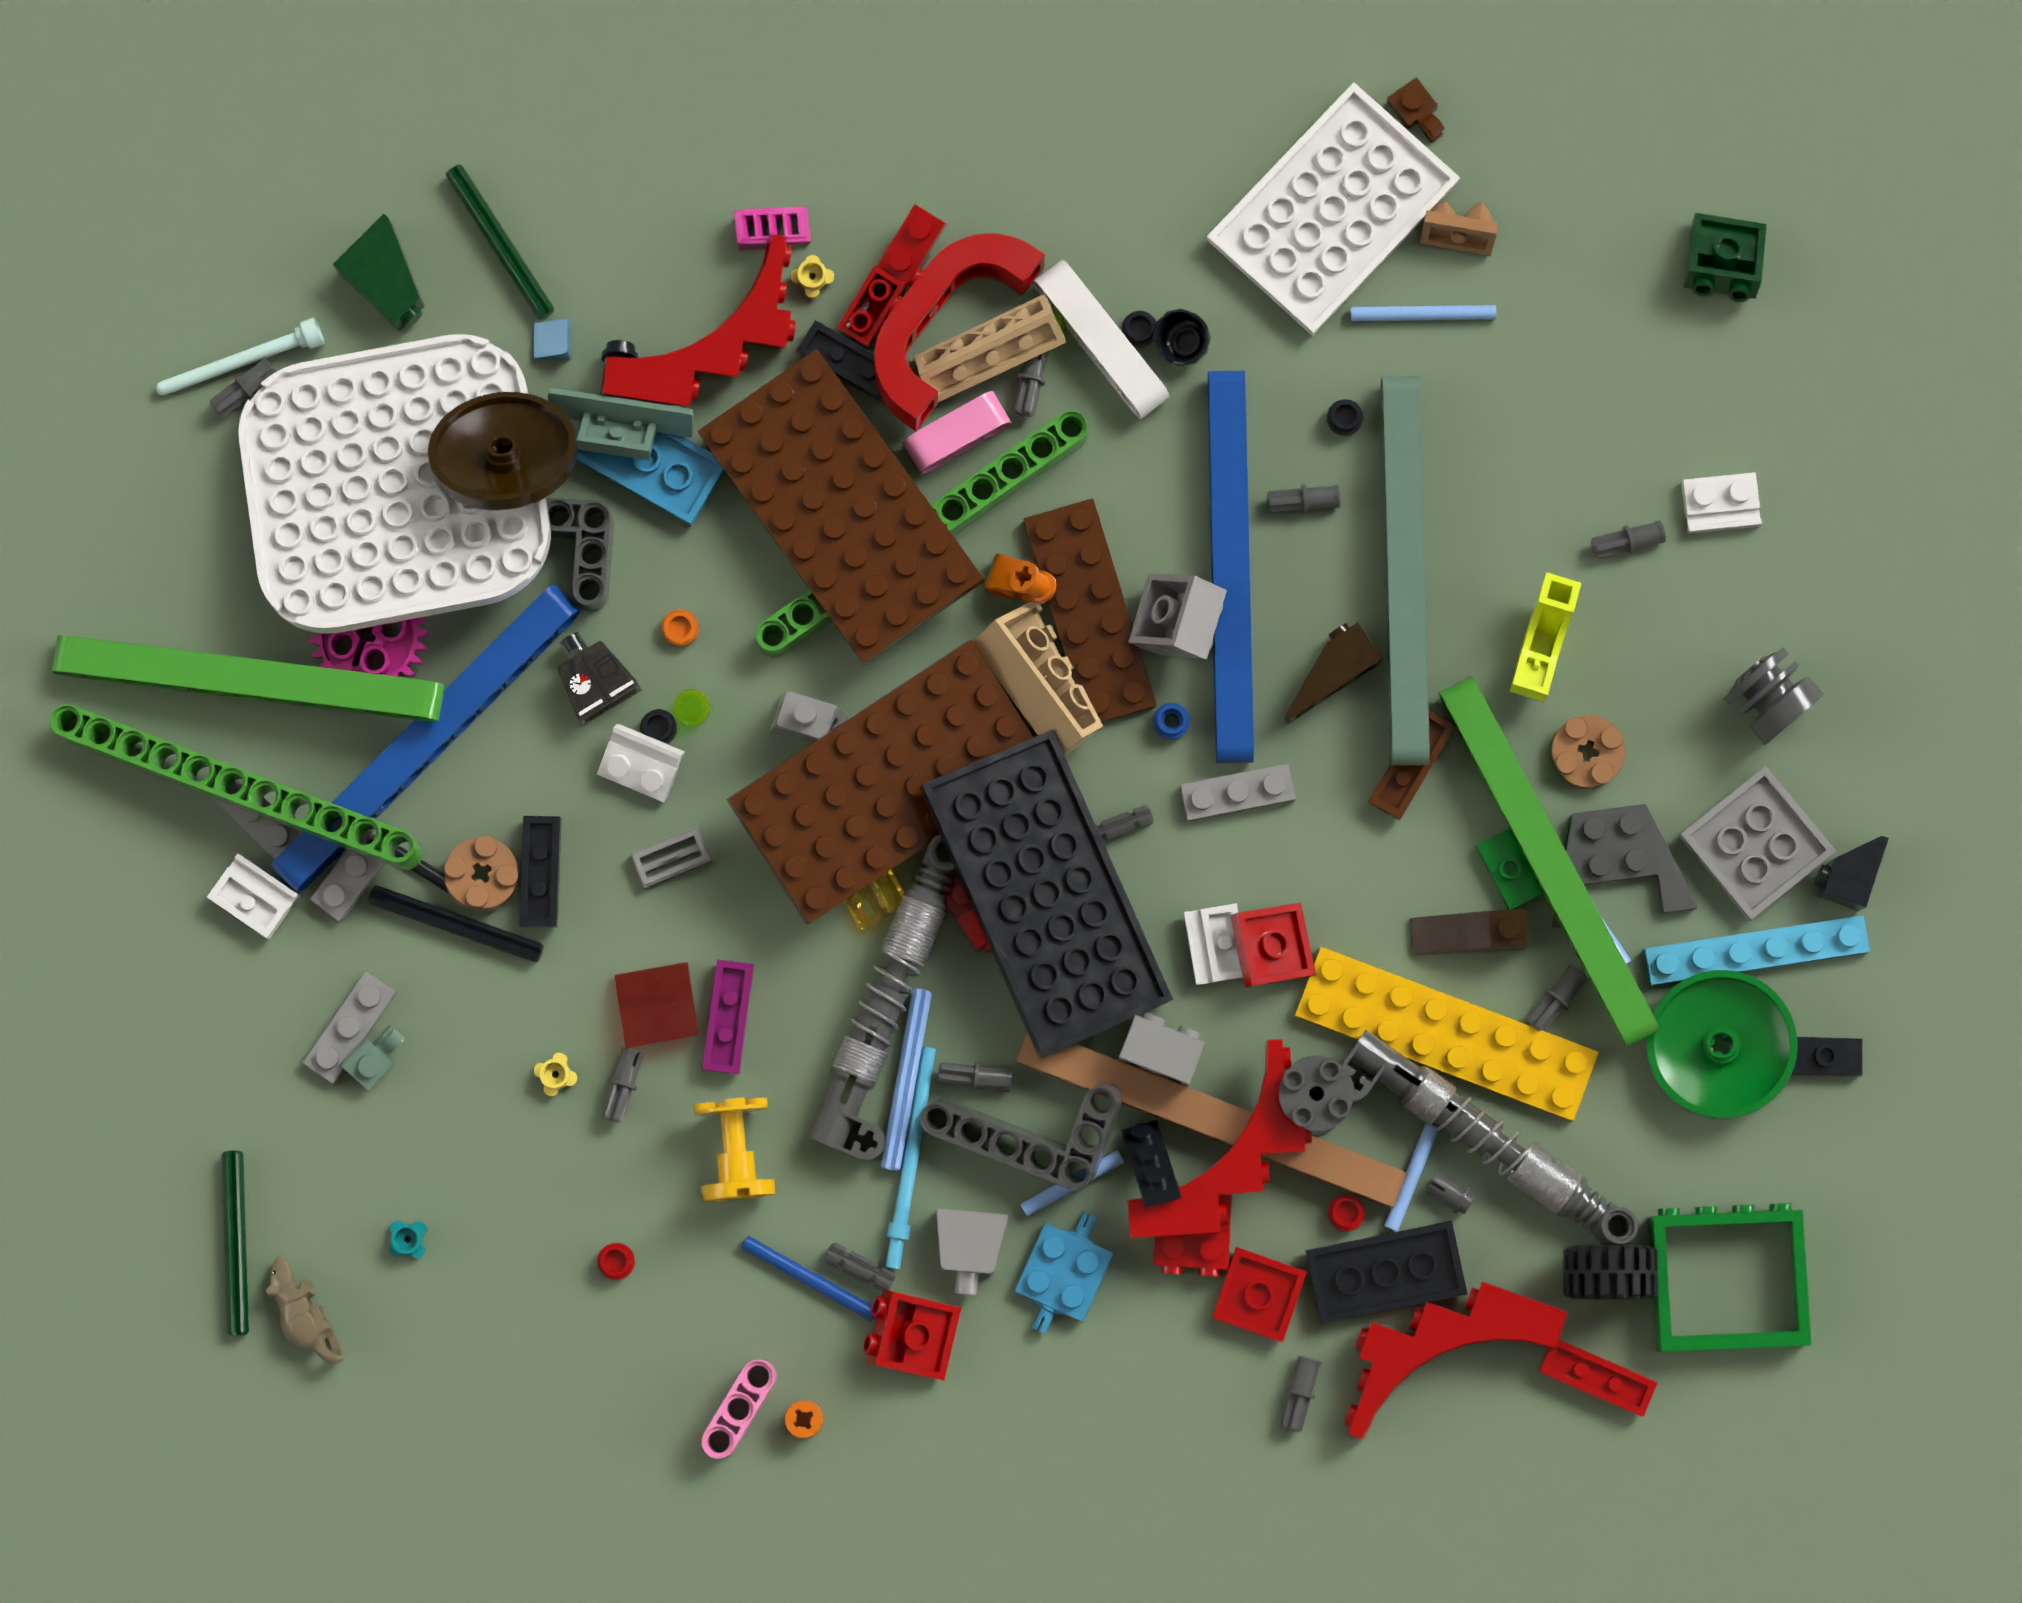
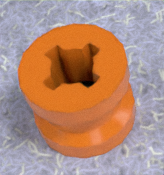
(807, 1415)

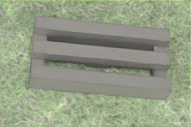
(675, 871)

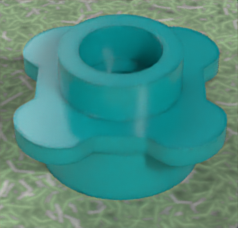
(400, 1231)

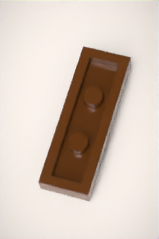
(1402, 782)

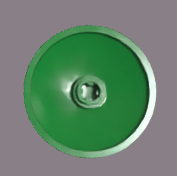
(1722, 1044)

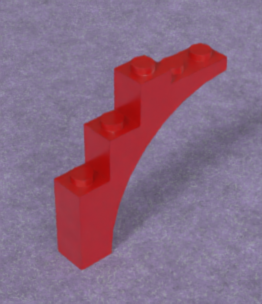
(756, 321)
(1236, 1172)
(1395, 1355)

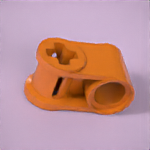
(1019, 580)

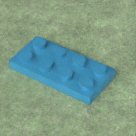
(674, 479)

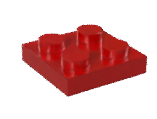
(1272, 945)
(1259, 1294)

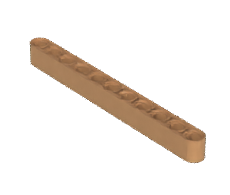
(1213, 1119)

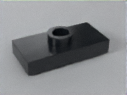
(1828, 1056)

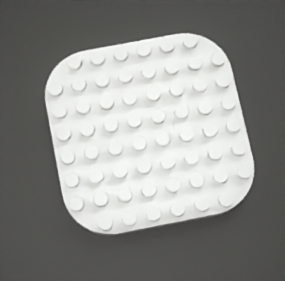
(347, 496)

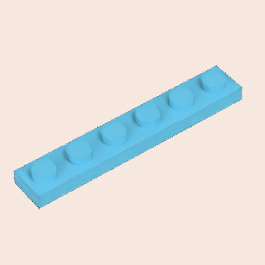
(1757, 949)

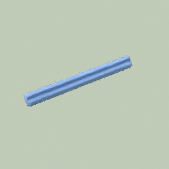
(906, 1079)

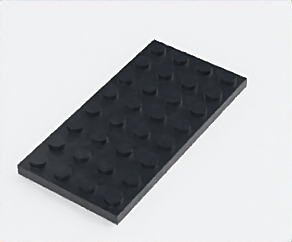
(1046, 893)

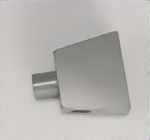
(805, 717)
(969, 1245)

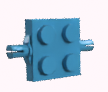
(1064, 1272)

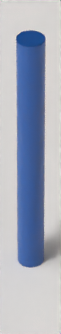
(807, 1277)

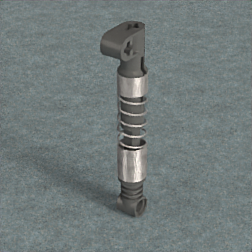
(906, 944)
(1531, 1168)

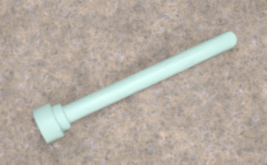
(305, 335)

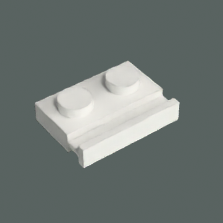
(1721, 503)
(640, 763)
(253, 896)
(1213, 944)

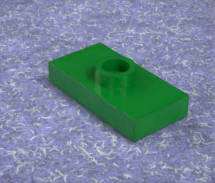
(1508, 869)

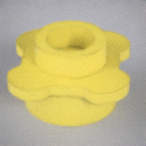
(812, 265)
(545, 1070)

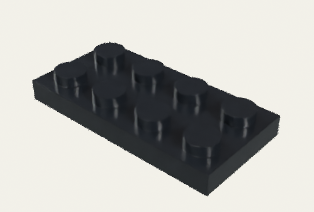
(1386, 1272)

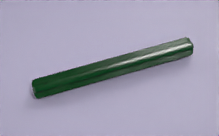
(500, 242)
(235, 1243)

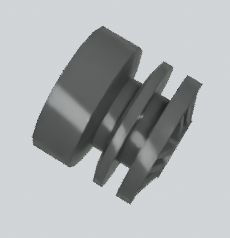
(1773, 695)

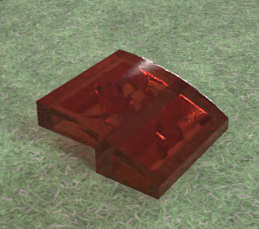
(656, 1005)

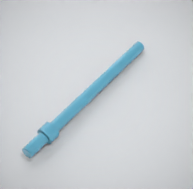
(898, 1230)

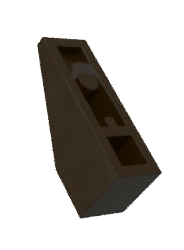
(1339, 664)
(1470, 932)

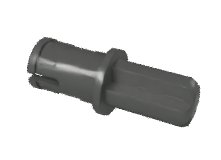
(1030, 383)
(241, 389)
(1303, 499)
(1628, 539)
(1557, 998)
(975, 1076)
(622, 1085)
(1300, 1394)

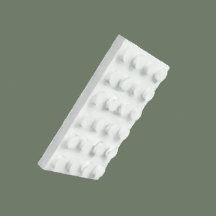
(1333, 208)

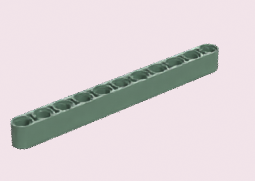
(1404, 571)

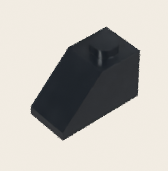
(1852, 875)

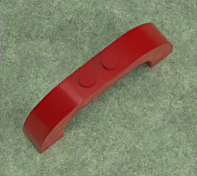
(969, 258)

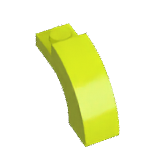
(1544, 636)

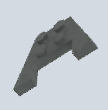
(1625, 846)

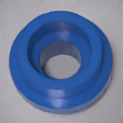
(1175, 710)

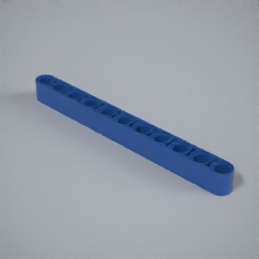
(1231, 566)
(425, 741)

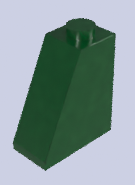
(382, 275)

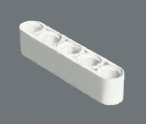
(1102, 339)

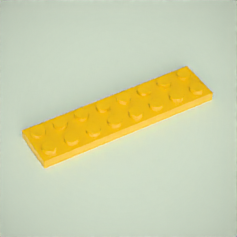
(1448, 1034)

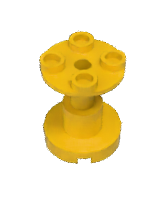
(736, 1164)

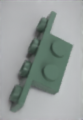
(621, 424)

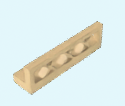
(990, 349)

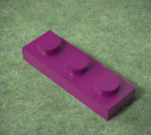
(728, 1017)

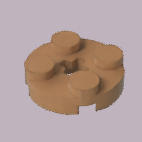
(1570, 762)
(483, 853)

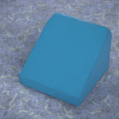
(552, 339)

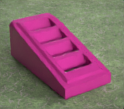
(757, 215)

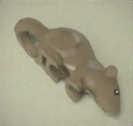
(300, 1319)

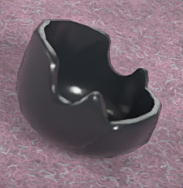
(1182, 337)

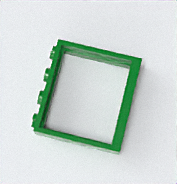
(1740, 1215)

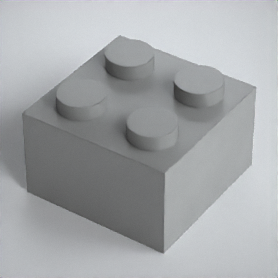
(1177, 616)
(1162, 1049)

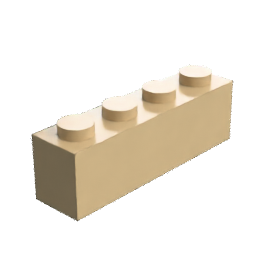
(1037, 677)

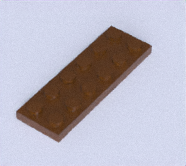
(1090, 609)

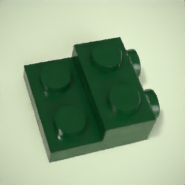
(1725, 257)

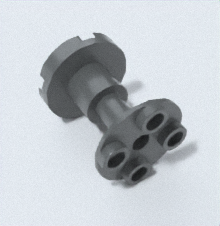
(1324, 1077)

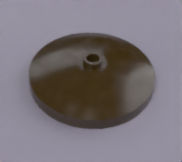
(502, 451)

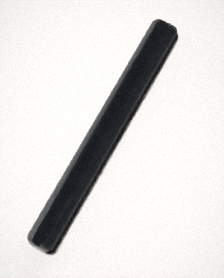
(455, 923)

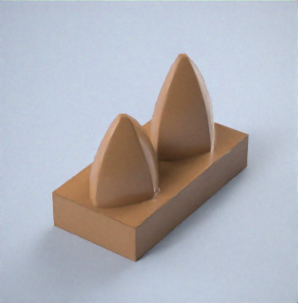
(1469, 234)

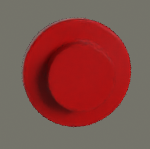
(1346, 1212)
(616, 1261)

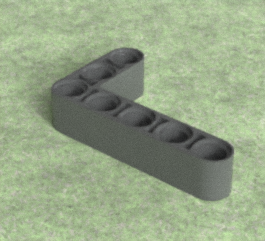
(586, 539)
(1028, 1141)

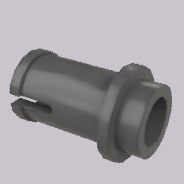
(1453, 1194)

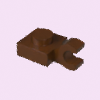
(1415, 106)

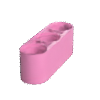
(956, 432)
(725, 1422)

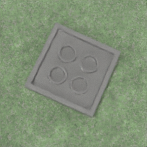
(1757, 843)

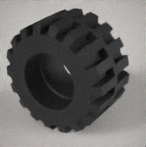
(1610, 1272)

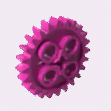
(398, 651)

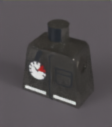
(594, 678)

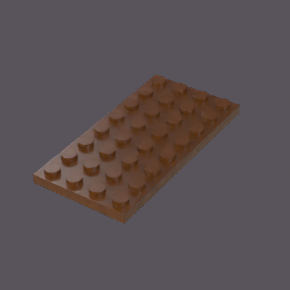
(840, 506)
(853, 796)

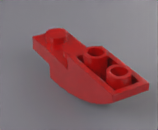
(892, 275)

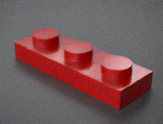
(1598, 1377)

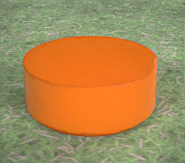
(680, 628)

